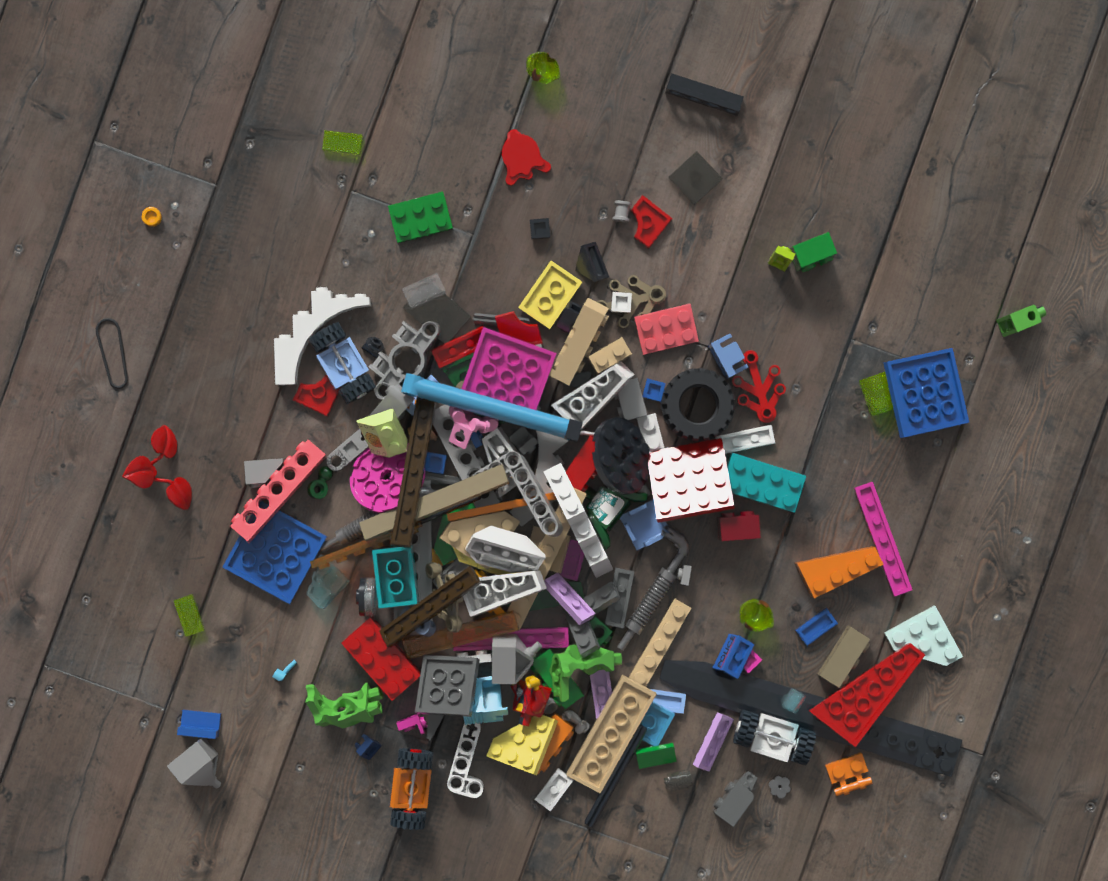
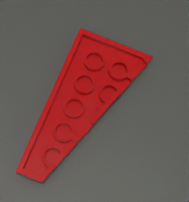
(861, 701)

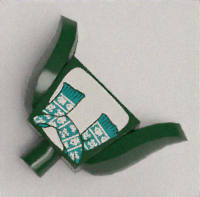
(607, 508)

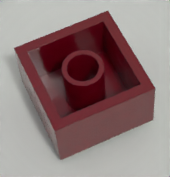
(738, 527)

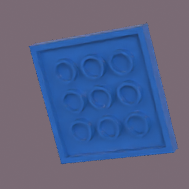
(926, 392)
(277, 555)

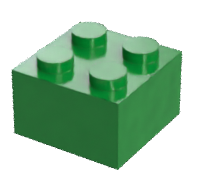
(813, 251)

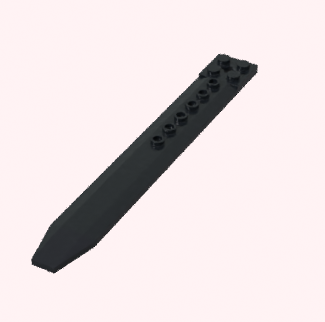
(885, 737)

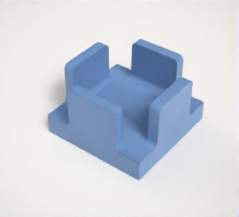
(727, 356)
(643, 525)

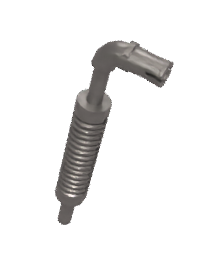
(353, 530)
(658, 588)

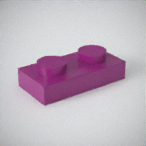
(572, 561)

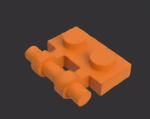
(847, 768)

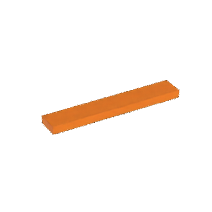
(493, 508)

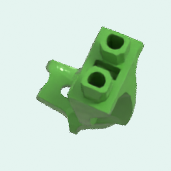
(565, 663)
(358, 706)

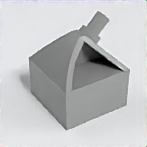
(511, 658)
(197, 765)

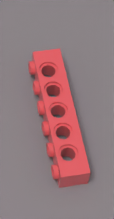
(304, 449)

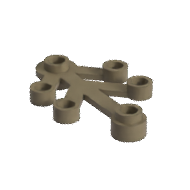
(637, 299)
(450, 614)

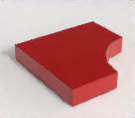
(650, 221)
(514, 327)
(317, 396)

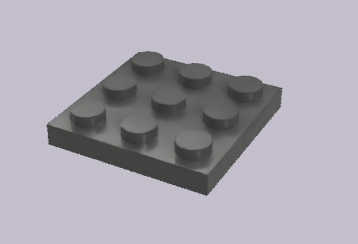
(447, 685)

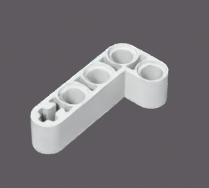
(466, 755)

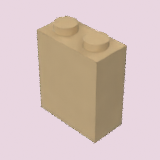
(609, 356)

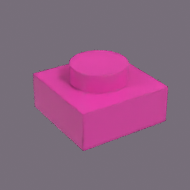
(752, 662)

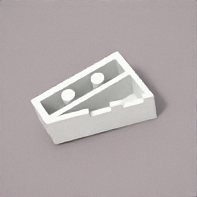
(497, 445)

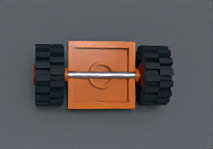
(411, 788)

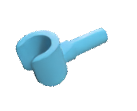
(280, 675)

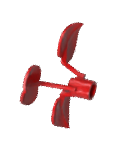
(143, 473)

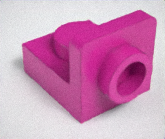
(410, 722)

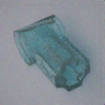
(793, 700)

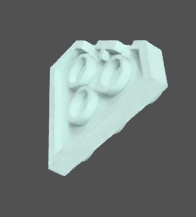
(928, 635)

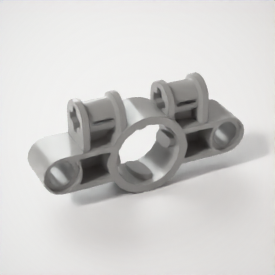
(420, 343)

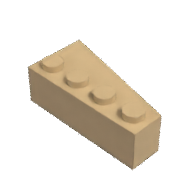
(579, 341)

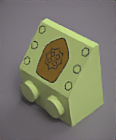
(384, 433)

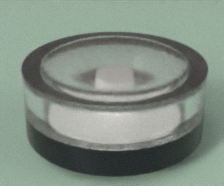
(367, 597)

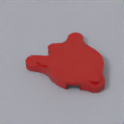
(522, 156)

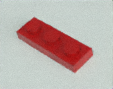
(457, 348)

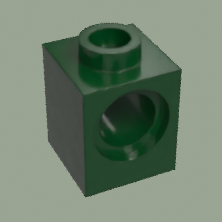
(596, 622)

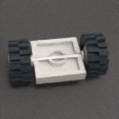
(774, 737)

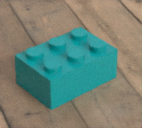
(395, 577)

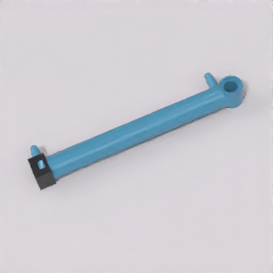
(491, 407)

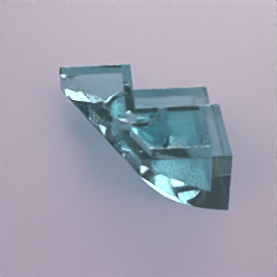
(326, 585)

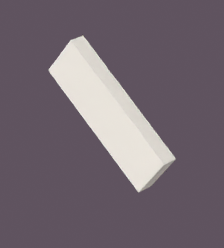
(747, 439)

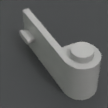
(394, 400)

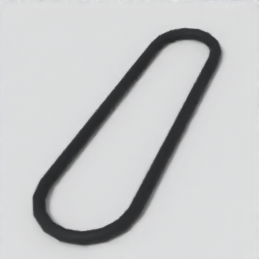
(103, 355)

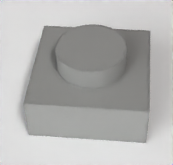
(684, 574)

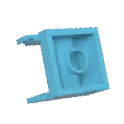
(487, 703)

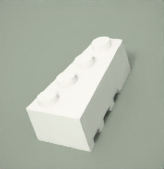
(594, 395)
(501, 590)

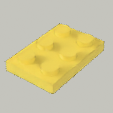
(550, 295)

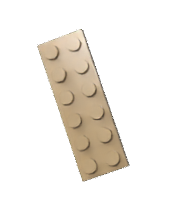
(611, 734)

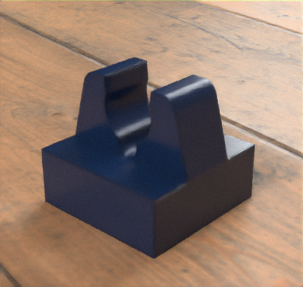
(368, 748)

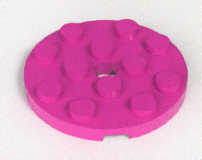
(368, 482)

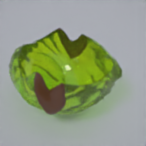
(542, 67)
(756, 615)

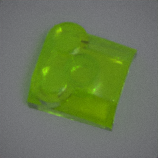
(877, 394)

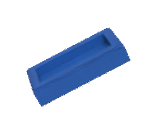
(816, 626)

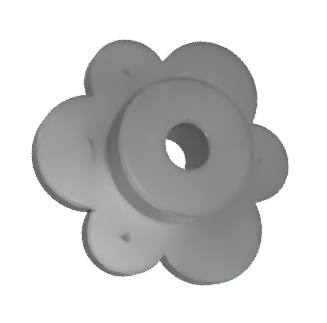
(780, 792)

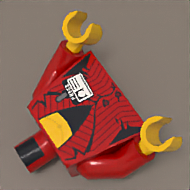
(530, 699)

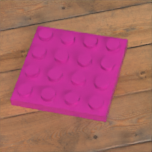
(508, 369)

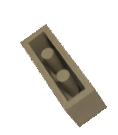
(844, 657)

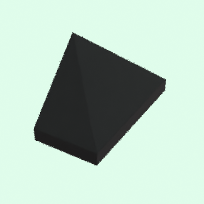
(591, 263)

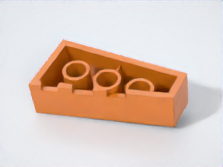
(837, 569)

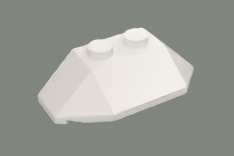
(504, 550)

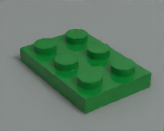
(420, 217)

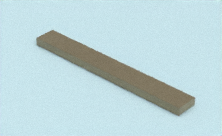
(439, 500)

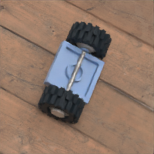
(342, 363)

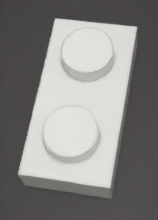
(650, 430)
(482, 655)
(554, 789)

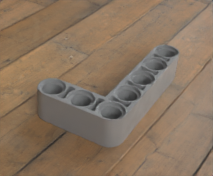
(526, 487)

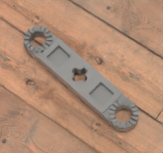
(350, 449)

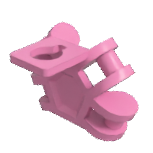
(469, 423)

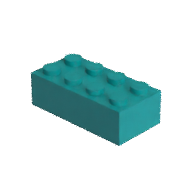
(764, 482)

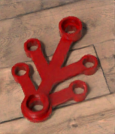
(760, 389)

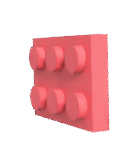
(666, 329)

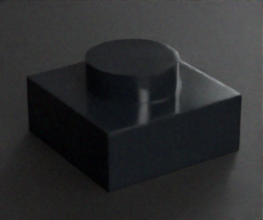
(540, 228)

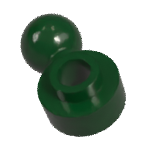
(324, 475)

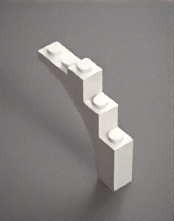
(324, 308)
(578, 520)

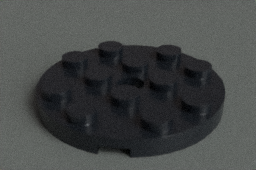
(617, 473)

